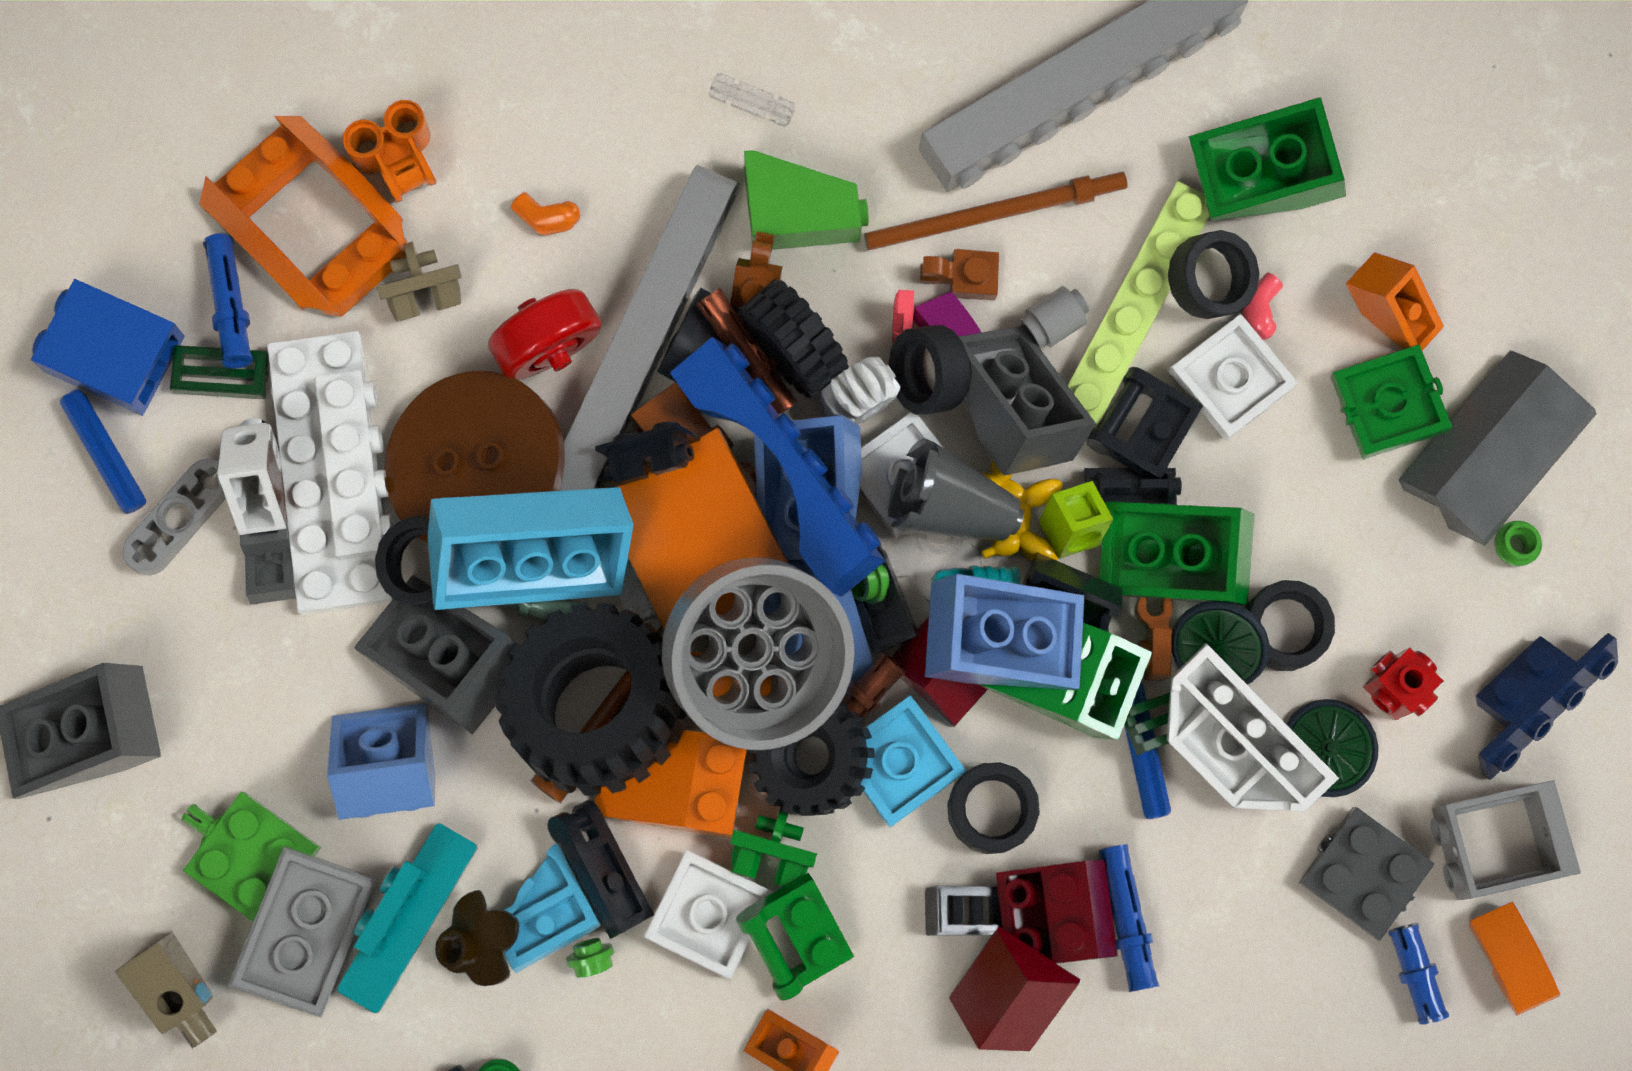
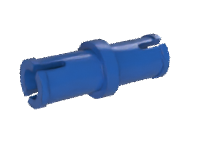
(1418, 973)

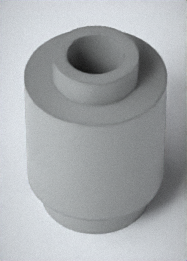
(1055, 317)

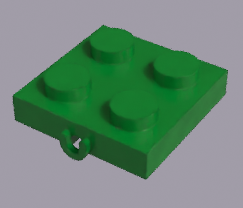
(1391, 401)

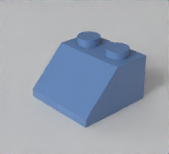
(381, 761)

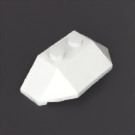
(1240, 740)

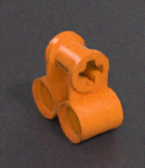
(396, 153)

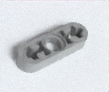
(157, 517)

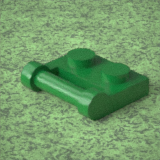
(809, 928)

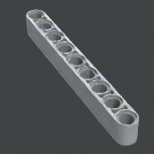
(647, 325)

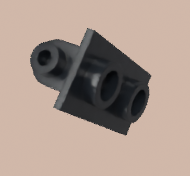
(664, 446)
(1131, 487)

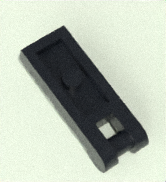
(601, 867)

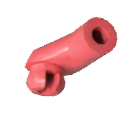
(1258, 312)

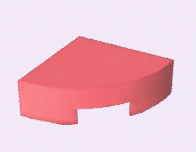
(902, 312)

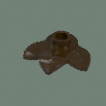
(482, 938)

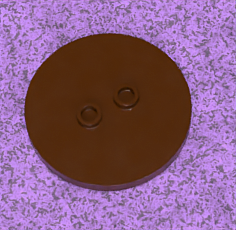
(472, 439)

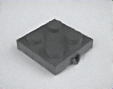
(1366, 873)

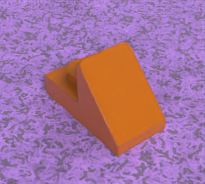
(788, 1047)

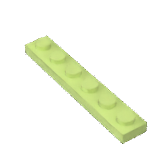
(1136, 302)

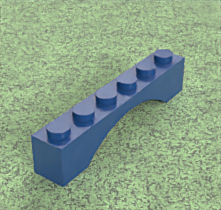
(830, 538)

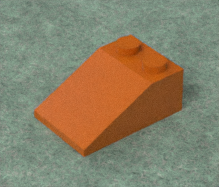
(690, 792)

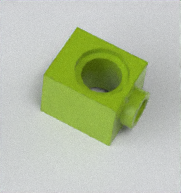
(1075, 519)

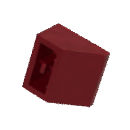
(1060, 910)

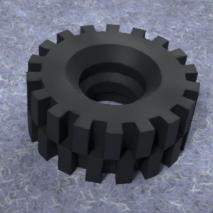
(794, 338)
(831, 787)

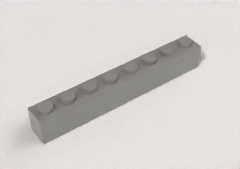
(1071, 85)

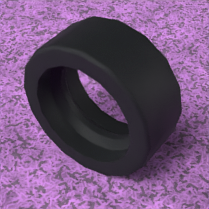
(1242, 266)
(950, 363)
(389, 559)
(1320, 612)
(1028, 802)

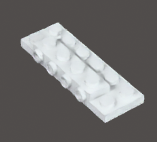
(330, 470)

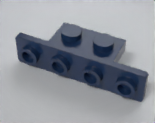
(1536, 692)

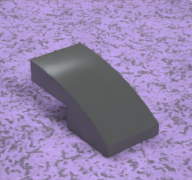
(268, 566)

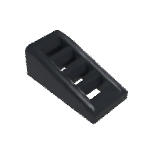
(937, 914)

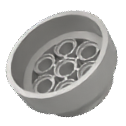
(808, 680)

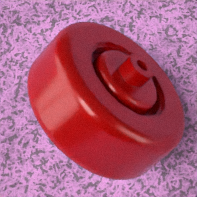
(544, 334)

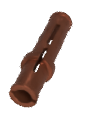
(732, 330)

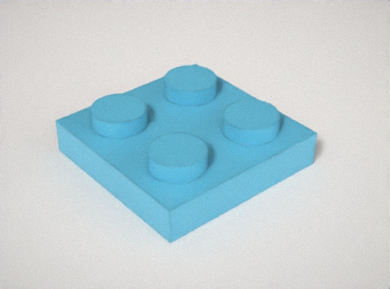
(908, 762)

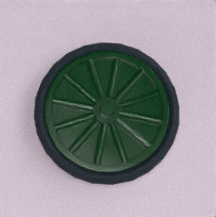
(1228, 631)
(1340, 739)

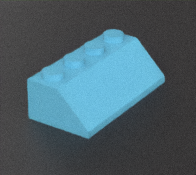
(528, 547)

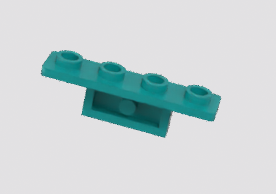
(404, 917)

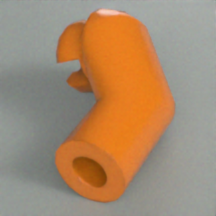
(546, 219)

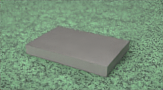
(302, 931)

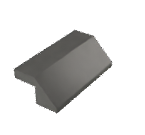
(1498, 446)

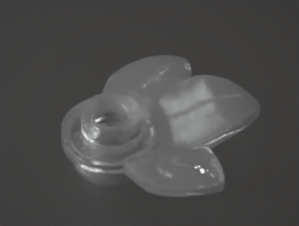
(920, 557)

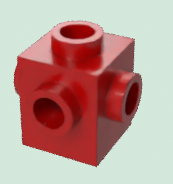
(1389, 687)

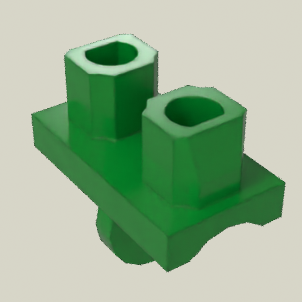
(749, 849)

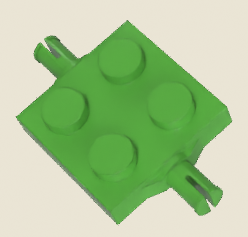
(241, 851)

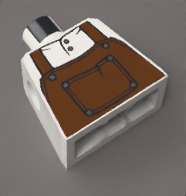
(251, 454)

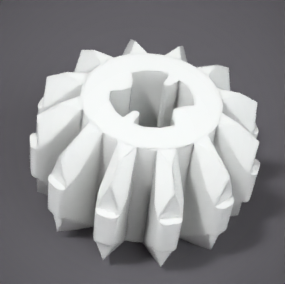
(860, 390)

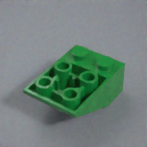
(1107, 689)

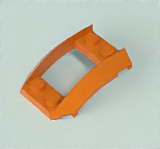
(270, 169)

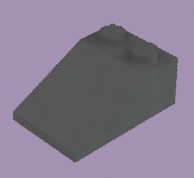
(1022, 403)
(440, 656)
(78, 729)

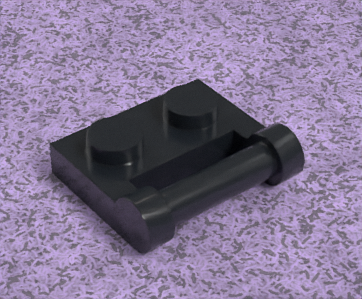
(1158, 431)

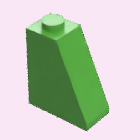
(801, 204)

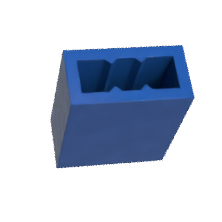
(107, 346)

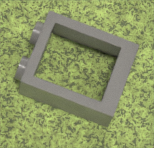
(1548, 828)

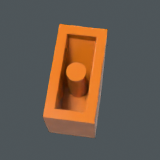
(1395, 301)

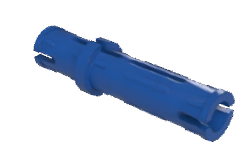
(229, 316)
(1128, 918)

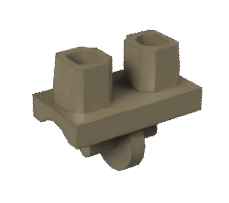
(400, 293)

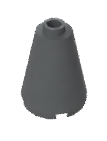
(951, 498)

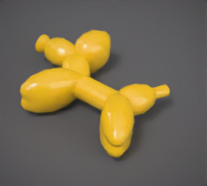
(1032, 497)

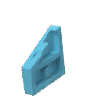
(549, 912)

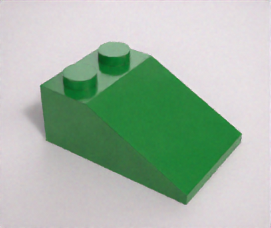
(1269, 163)
(1178, 552)

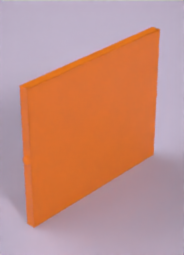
(694, 523)

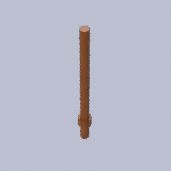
(1080, 191)

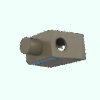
(165, 969)

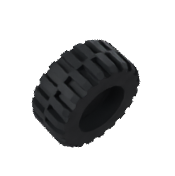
(550, 662)

